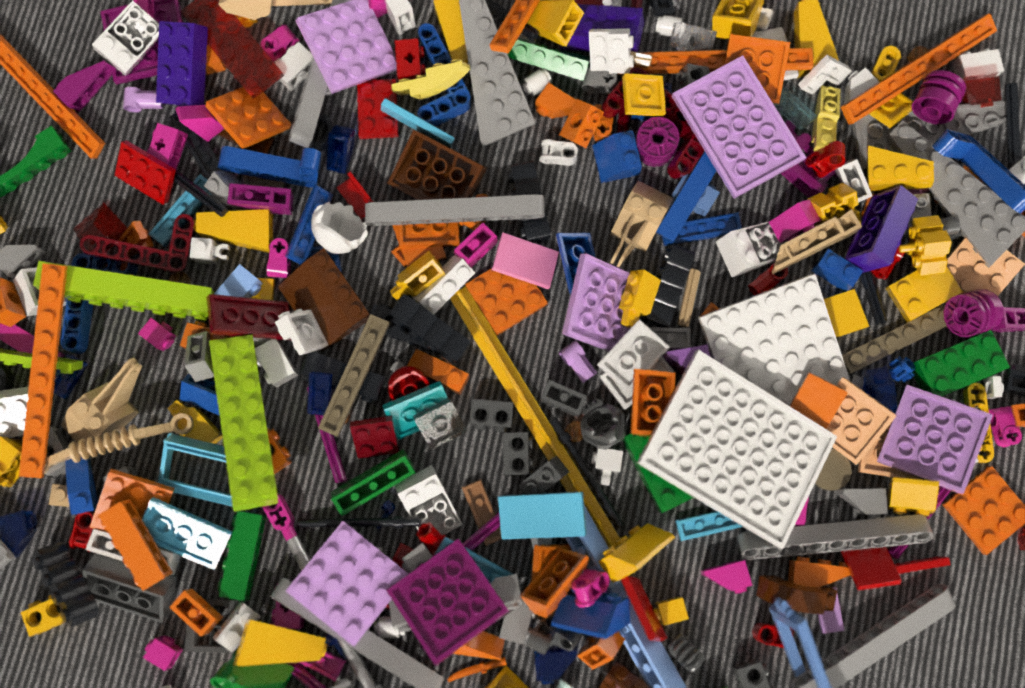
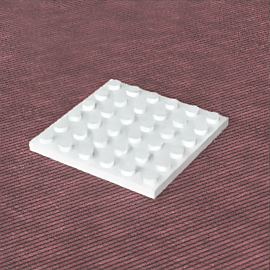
(777, 338)

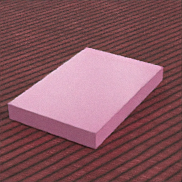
(525, 260)

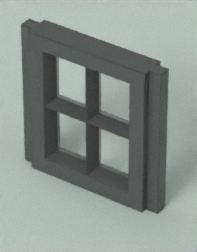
(192, 637)

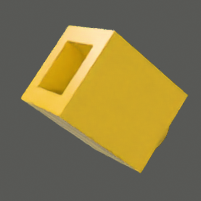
(671, 611)

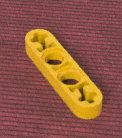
(983, 405)

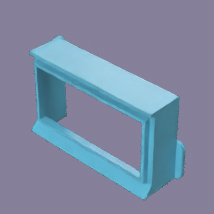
(198, 448)

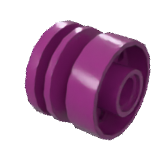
(939, 97)
(653, 131)
(973, 312)

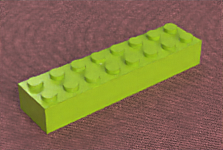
(133, 292)
(243, 423)

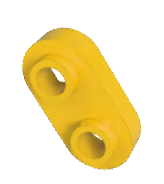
(884, 65)

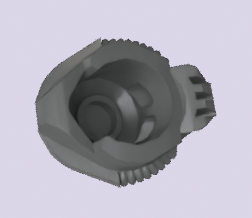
(602, 424)

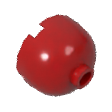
(405, 381)

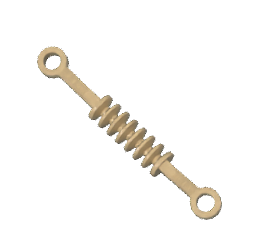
(100, 444)

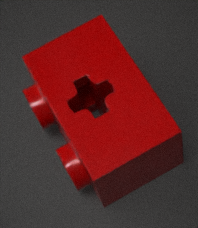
(407, 51)

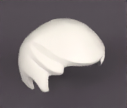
(337, 228)

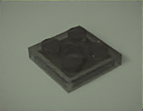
(440, 423)

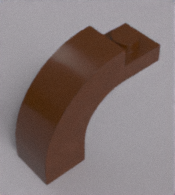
(800, 598)

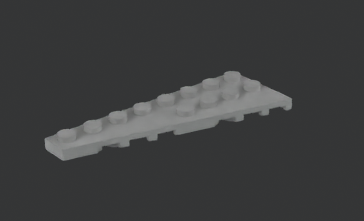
(496, 89)
(967, 120)
(982, 214)

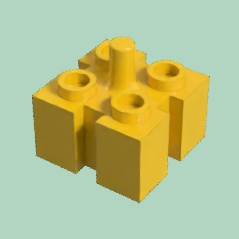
(835, 203)
(928, 245)
(9, 460)

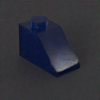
(340, 148)
(881, 387)
(18, 530)
(553, 664)

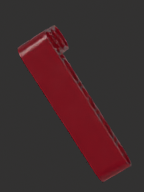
(616, 99)
(683, 157)
(145, 252)

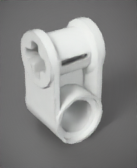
(557, 152)

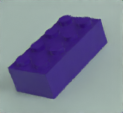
(606, 18)
(181, 63)
(882, 229)

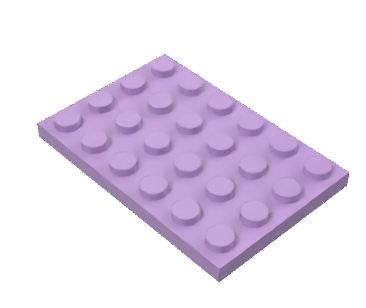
(738, 127)

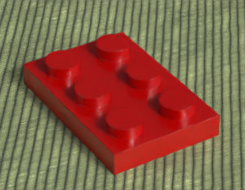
(371, 120)
(144, 172)

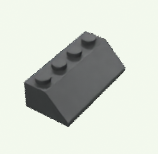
(114, 586)

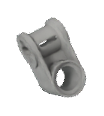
(600, 82)

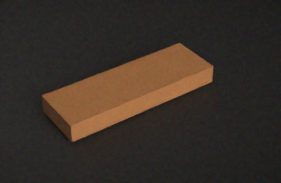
(481, 508)

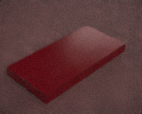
(244, 316)

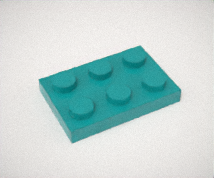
(406, 407)

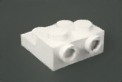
(611, 50)
(302, 330)

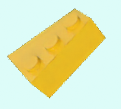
(892, 169)

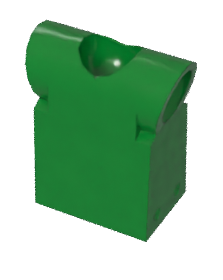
(252, 676)

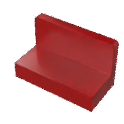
(354, 195)

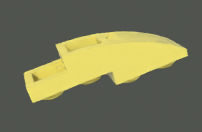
(435, 81)
(827, 115)

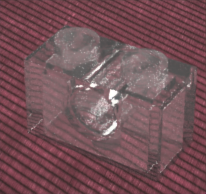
(682, 33)

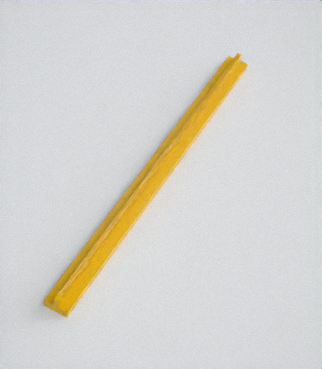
(528, 407)

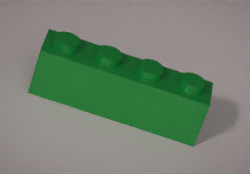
(372, 482)
(242, 555)

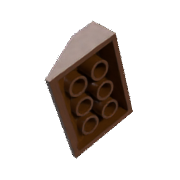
(435, 171)
(325, 291)

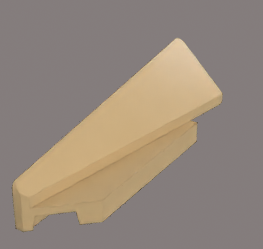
(816, 240)

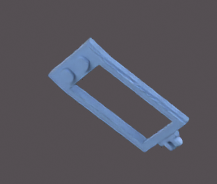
(785, 618)

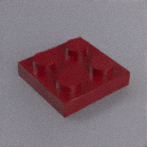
(374, 437)

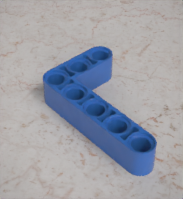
(453, 93)
(984, 165)
(272, 167)
(84, 312)

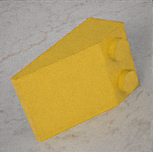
(736, 17)
(919, 294)

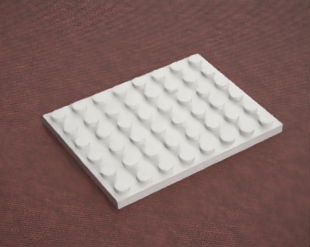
(737, 449)

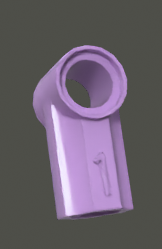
(137, 99)
(574, 357)

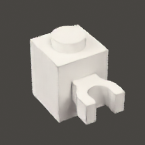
(207, 250)
(607, 461)

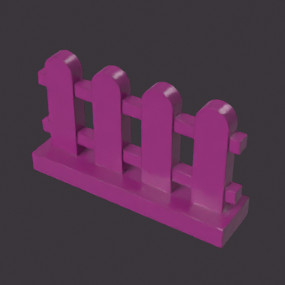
(801, 175)

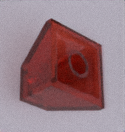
(982, 91)
(100, 223)

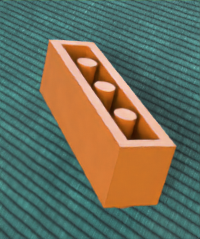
(135, 544)

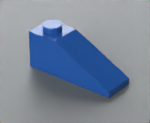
(80, 486)

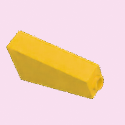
(556, 20)
(451, 25)
(812, 32)
(241, 228)
(273, 645)

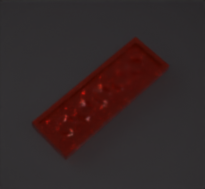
(234, 46)

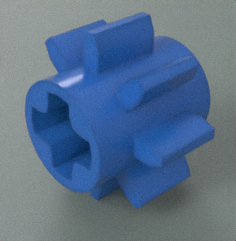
(902, 369)

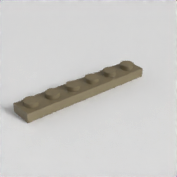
(894, 340)
(354, 375)

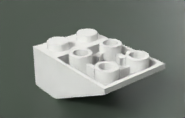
(128, 38)
(749, 248)
(427, 499)

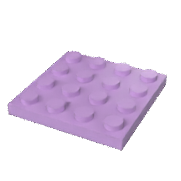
(347, 44)
(594, 304)
(935, 439)
(346, 583)

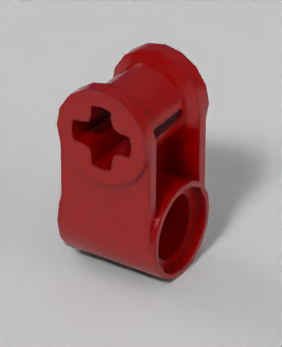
(827, 158)
(81, 531)
(773, 636)

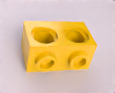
(49, 613)

